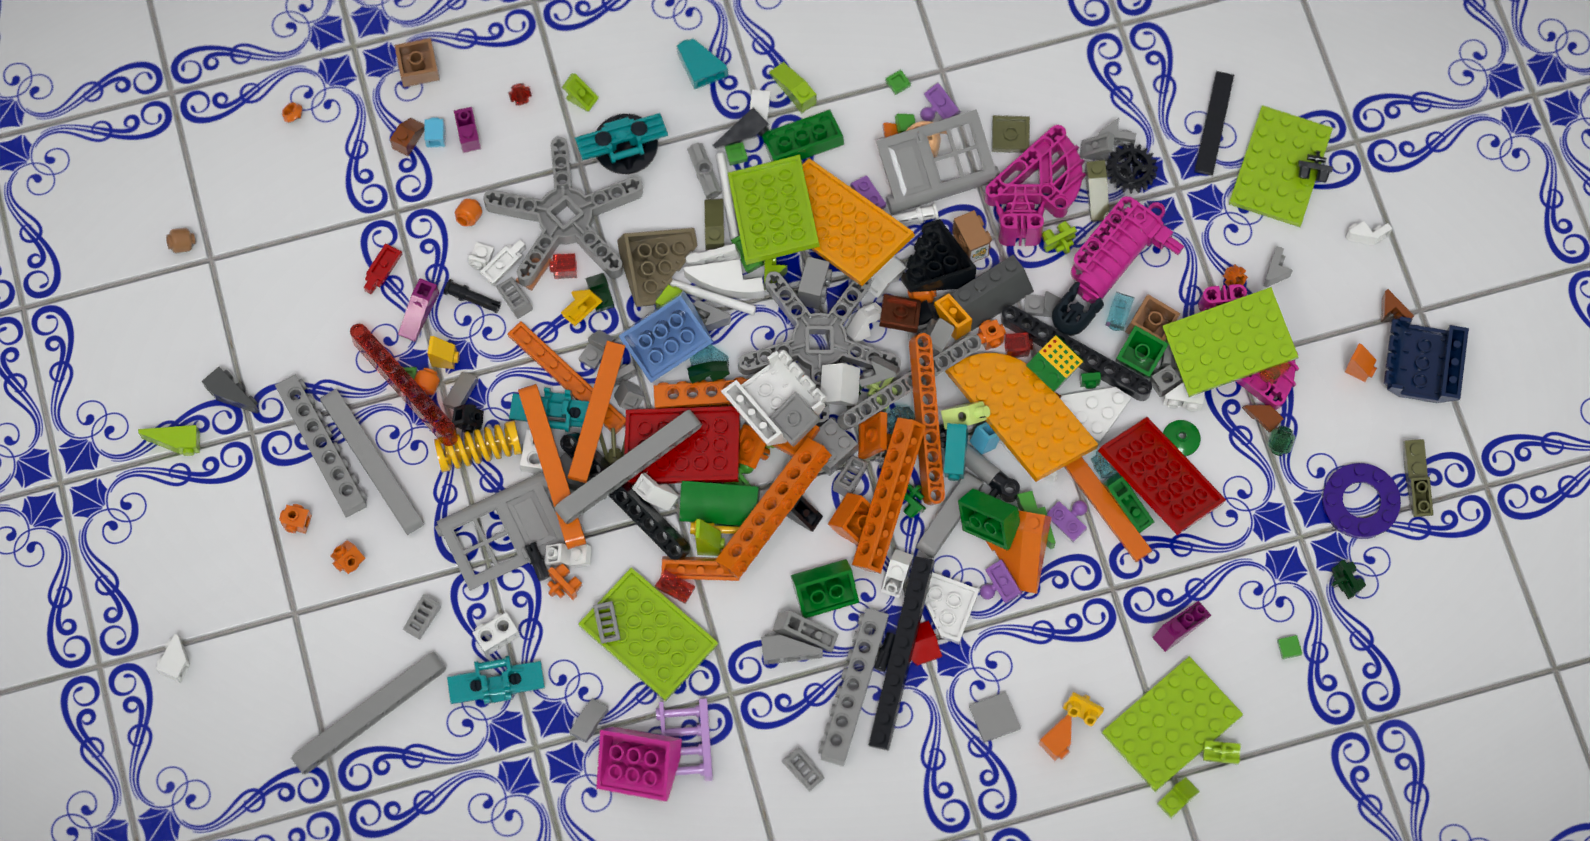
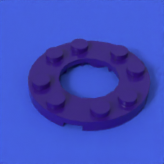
(1349, 524)

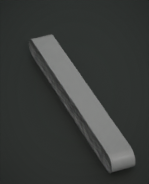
(903, 387)
(371, 461)
(627, 466)
(368, 713)

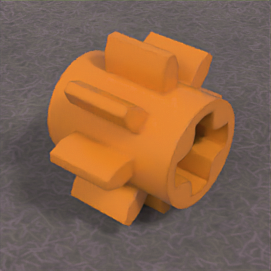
(1235, 275)

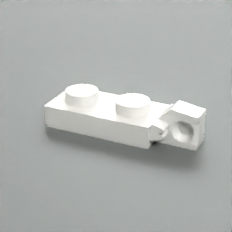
(503, 262)

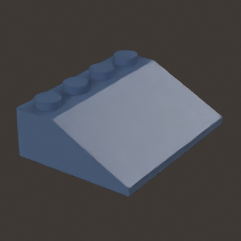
(666, 337)

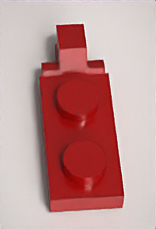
(381, 267)

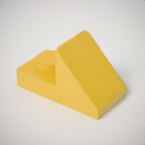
(584, 303)

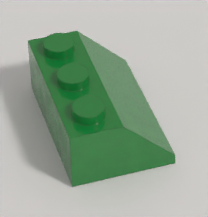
(989, 518)
(825, 588)

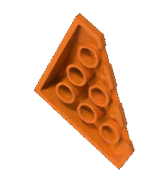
(1027, 550)

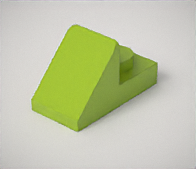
(579, 92)
(770, 266)
(1178, 797)

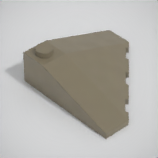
(653, 259)

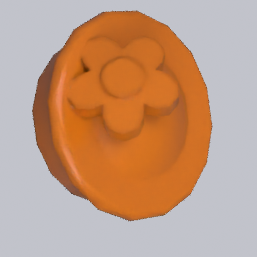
(292, 112)

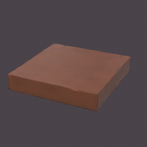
(900, 313)

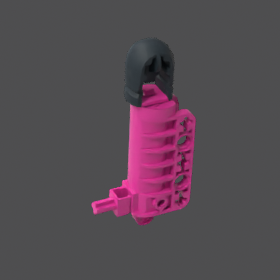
(1111, 260)

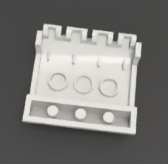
(768, 391)

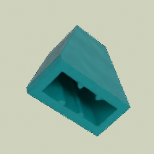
(700, 63)
(955, 451)

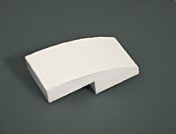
(760, 101)

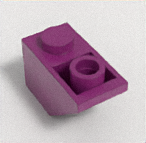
(467, 129)

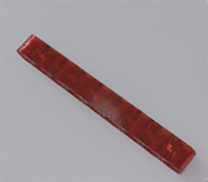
(363, 341)

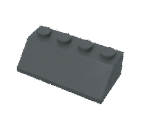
(993, 291)

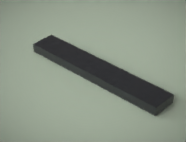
(1214, 123)

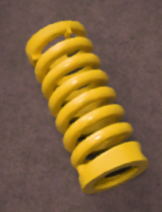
(476, 451)

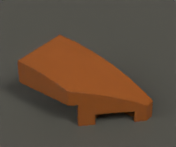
(1265, 415)

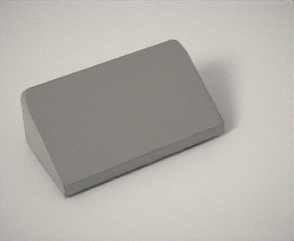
(461, 390)

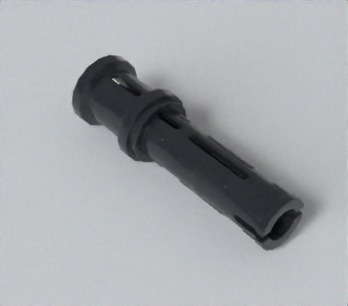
(463, 293)

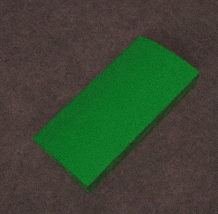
(804, 137)
(717, 502)

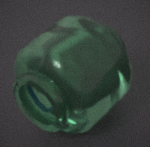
(1281, 440)

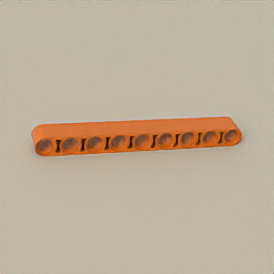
(931, 411)
(550, 460)

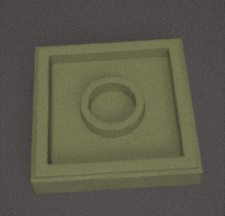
(1010, 133)

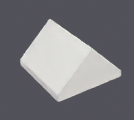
(840, 384)

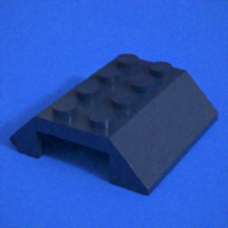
(1425, 361)

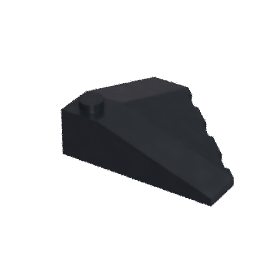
(937, 262)

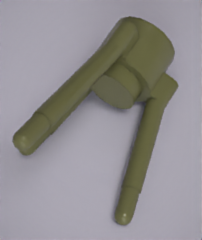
(614, 454)

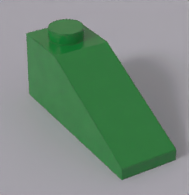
(1128, 502)

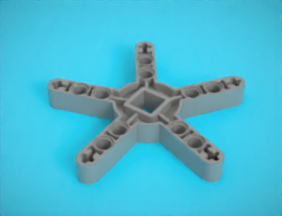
(577, 229)
(816, 323)

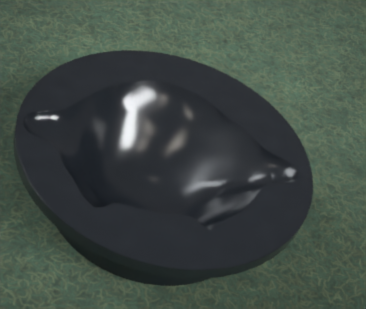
(633, 163)

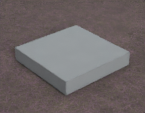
(794, 418)
(994, 717)

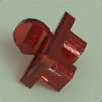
(675, 586)

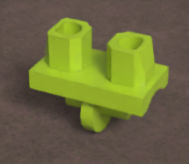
(1061, 241)
(1221, 752)

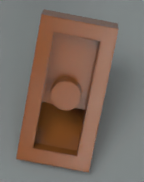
(1393, 306)

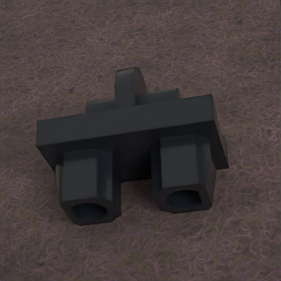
(1306, 167)

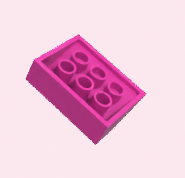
(637, 763)

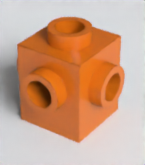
(990, 339)
(295, 518)
(347, 557)

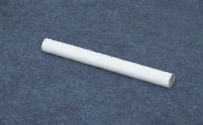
(727, 195)
(714, 297)

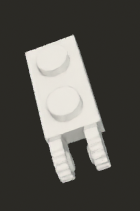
(722, 254)

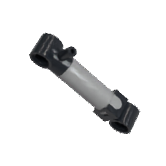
(987, 472)

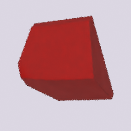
(926, 645)

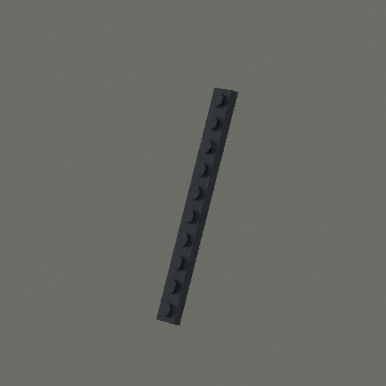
(901, 653)

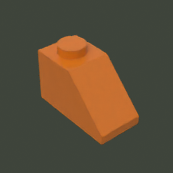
(1361, 364)
(1058, 739)

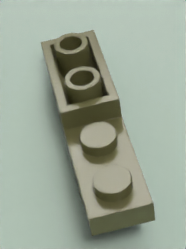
(1417, 478)

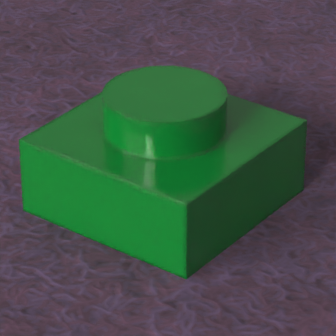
(1090, 380)

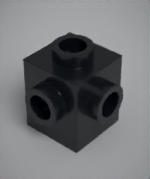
(467, 418)

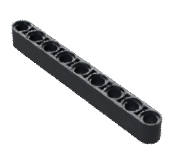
(1086, 353)
(629, 506)

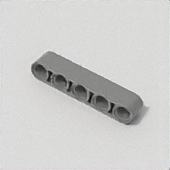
(947, 517)

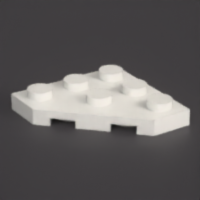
(1097, 409)
(950, 606)

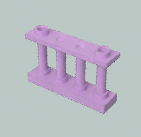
(701, 730)

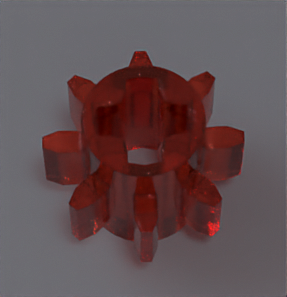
(520, 94)

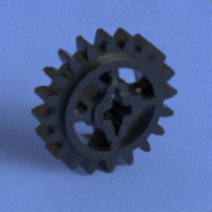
(1133, 155)

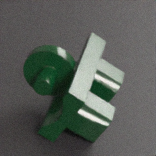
(1345, 579)

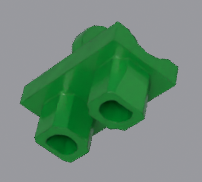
(914, 505)

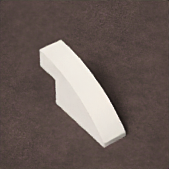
(725, 279)

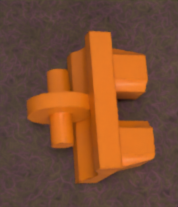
(558, 575)

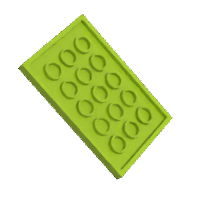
(1269, 171)
(773, 209)
(1230, 342)
(655, 635)
(1172, 723)

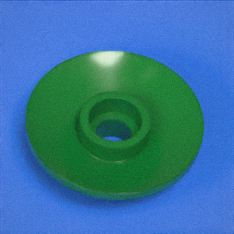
(1187, 445)

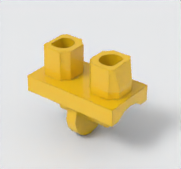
(1083, 708)

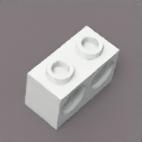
(528, 454)
(499, 638)

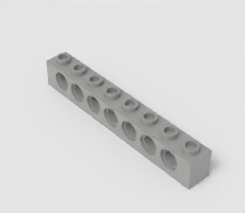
(287, 390)
(869, 619)

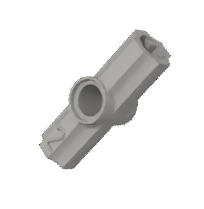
(700, 161)

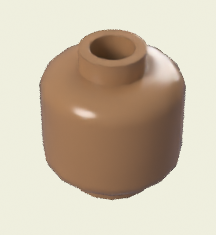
(180, 240)

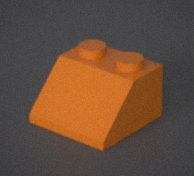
(850, 517)

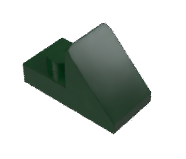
(599, 285)

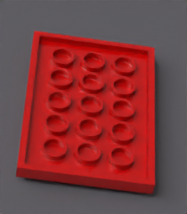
(705, 456)
(1162, 475)

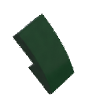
(715, 369)

